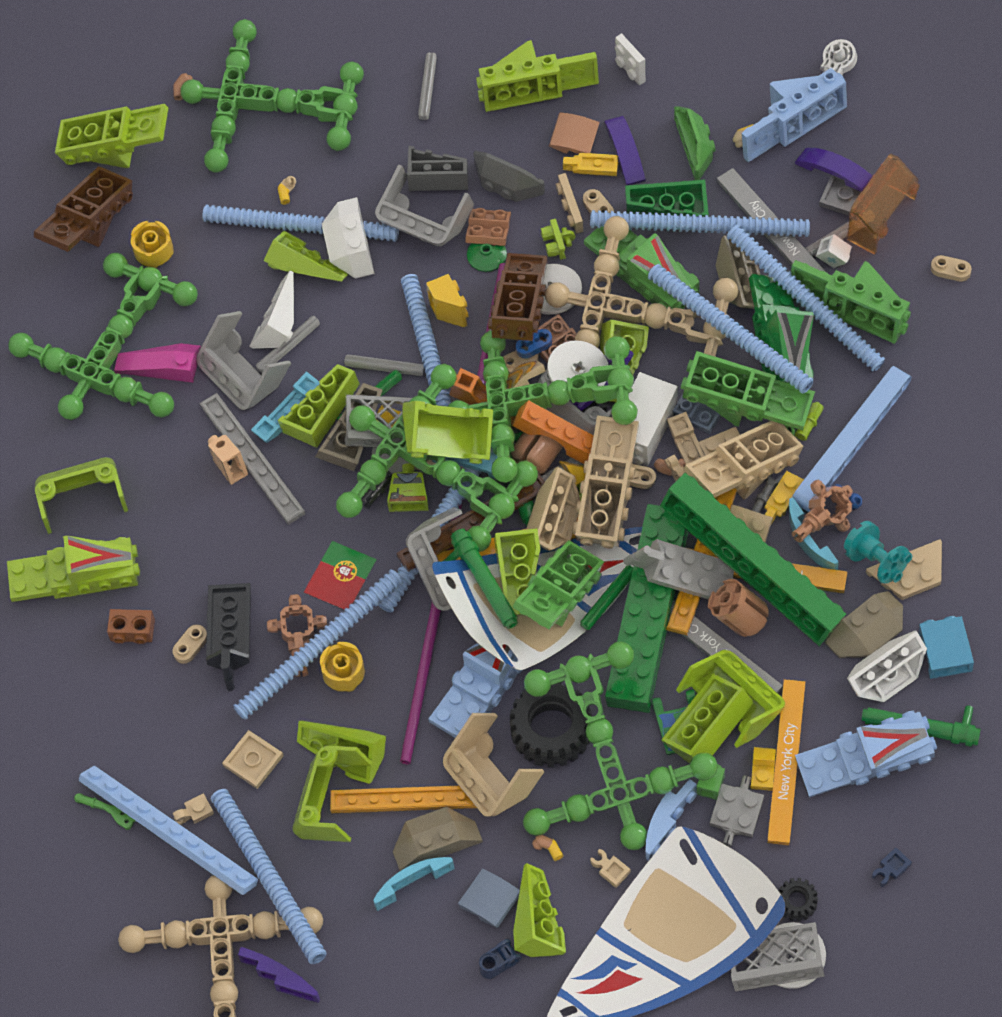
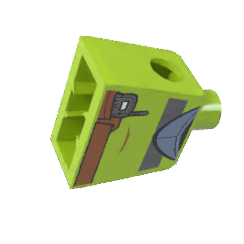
(407, 491)

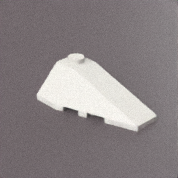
(278, 318)

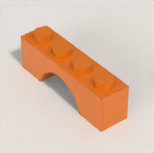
(470, 389)
(538, 421)

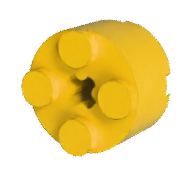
(151, 243)
(342, 666)

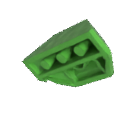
(695, 140)

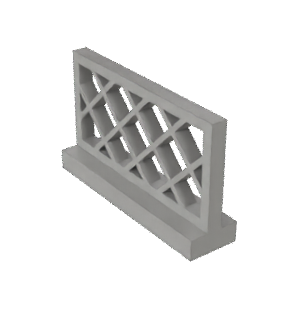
(368, 438)
(781, 972)

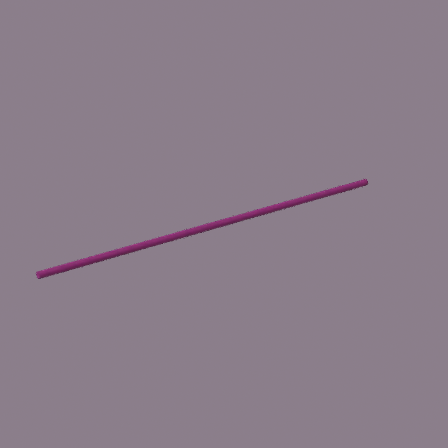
(432, 626)

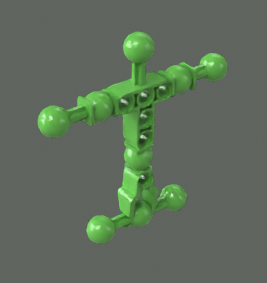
(257, 98)
(118, 329)
(579, 388)
(447, 471)
(600, 733)

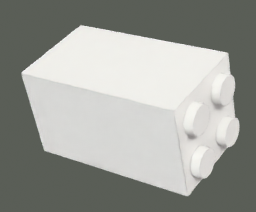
(655, 404)

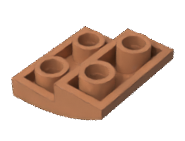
(573, 133)
(488, 227)
(560, 334)

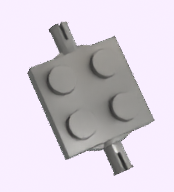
(737, 810)

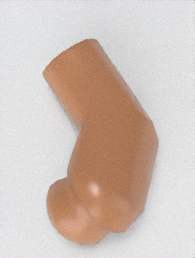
(178, 83)
(661, 466)

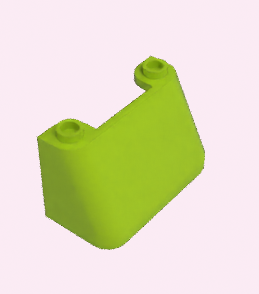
(447, 431)

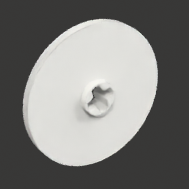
(566, 276)
(572, 354)
(796, 947)

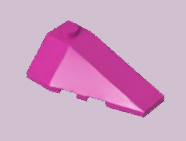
(164, 362)

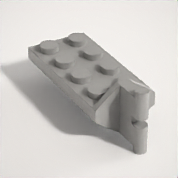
(681, 568)

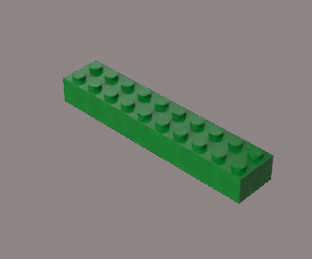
(752, 559)
(645, 621)

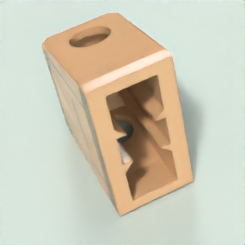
(224, 450)

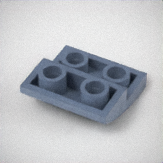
(700, 415)
(489, 898)

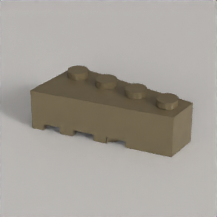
(334, 448)

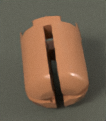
(536, 449)
(738, 608)

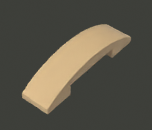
(684, 438)

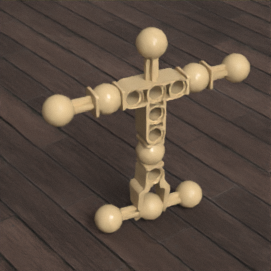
(653, 315)
(178, 934)

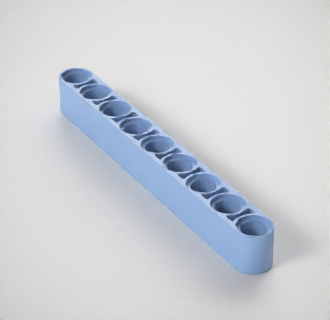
(854, 434)

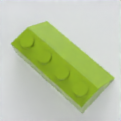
(708, 718)

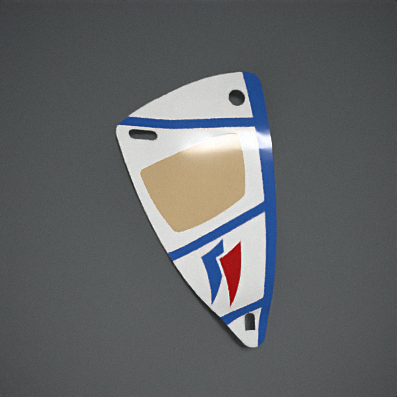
(527, 639)
(684, 931)

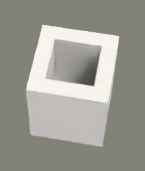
(834, 251)

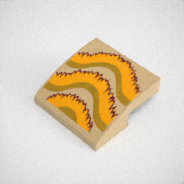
(523, 372)

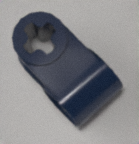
(503, 958)

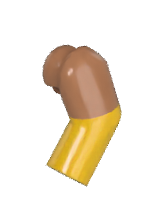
(550, 844)

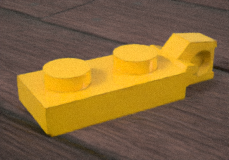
(592, 164)
(779, 500)

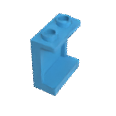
(946, 647)

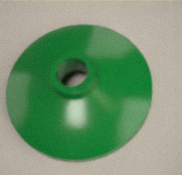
(486, 261)

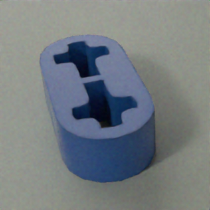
(535, 346)

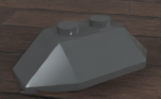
(506, 178)

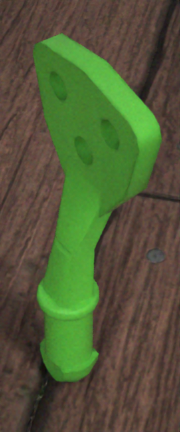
(114, 811)

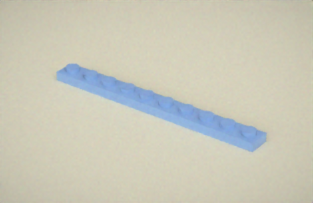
(168, 830)

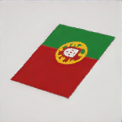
(340, 575)

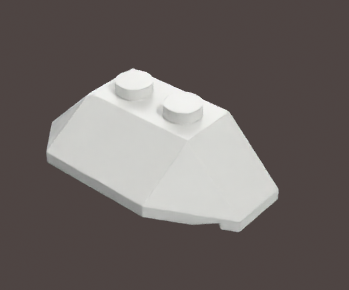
(347, 239)
(889, 668)

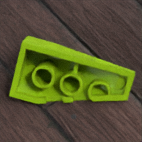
(535, 921)

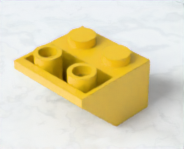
(446, 301)

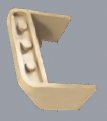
(478, 776)

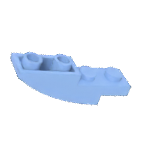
(663, 819)

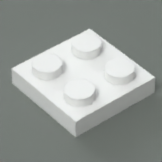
(630, 59)

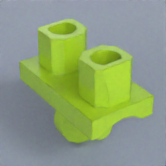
(553, 232)

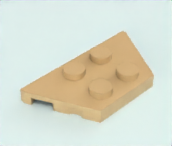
(920, 573)

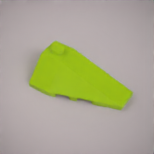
(290, 254)
(634, 334)
(517, 561)
(317, 735)

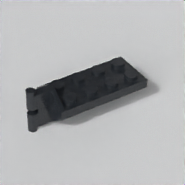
(228, 628)

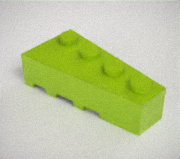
(320, 408)

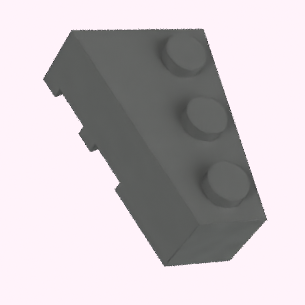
(436, 172)

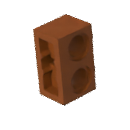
(132, 621)

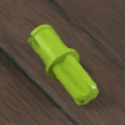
(811, 421)

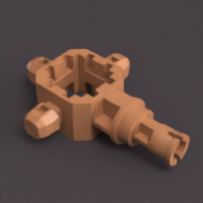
(820, 517)
(297, 639)

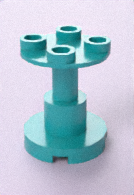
(866, 544)

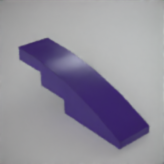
(285, 979)

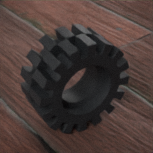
(809, 893)

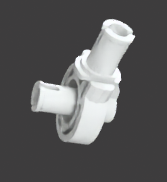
(841, 58)

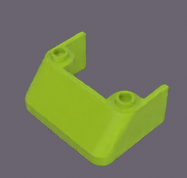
(98, 470)
(731, 668)
(308, 813)

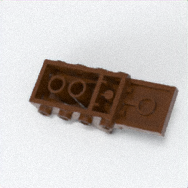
(86, 210)
(519, 297)

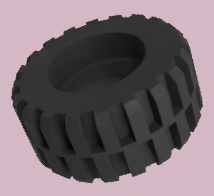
(541, 748)

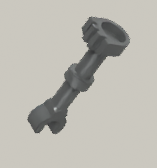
(761, 499)

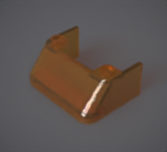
(879, 201)

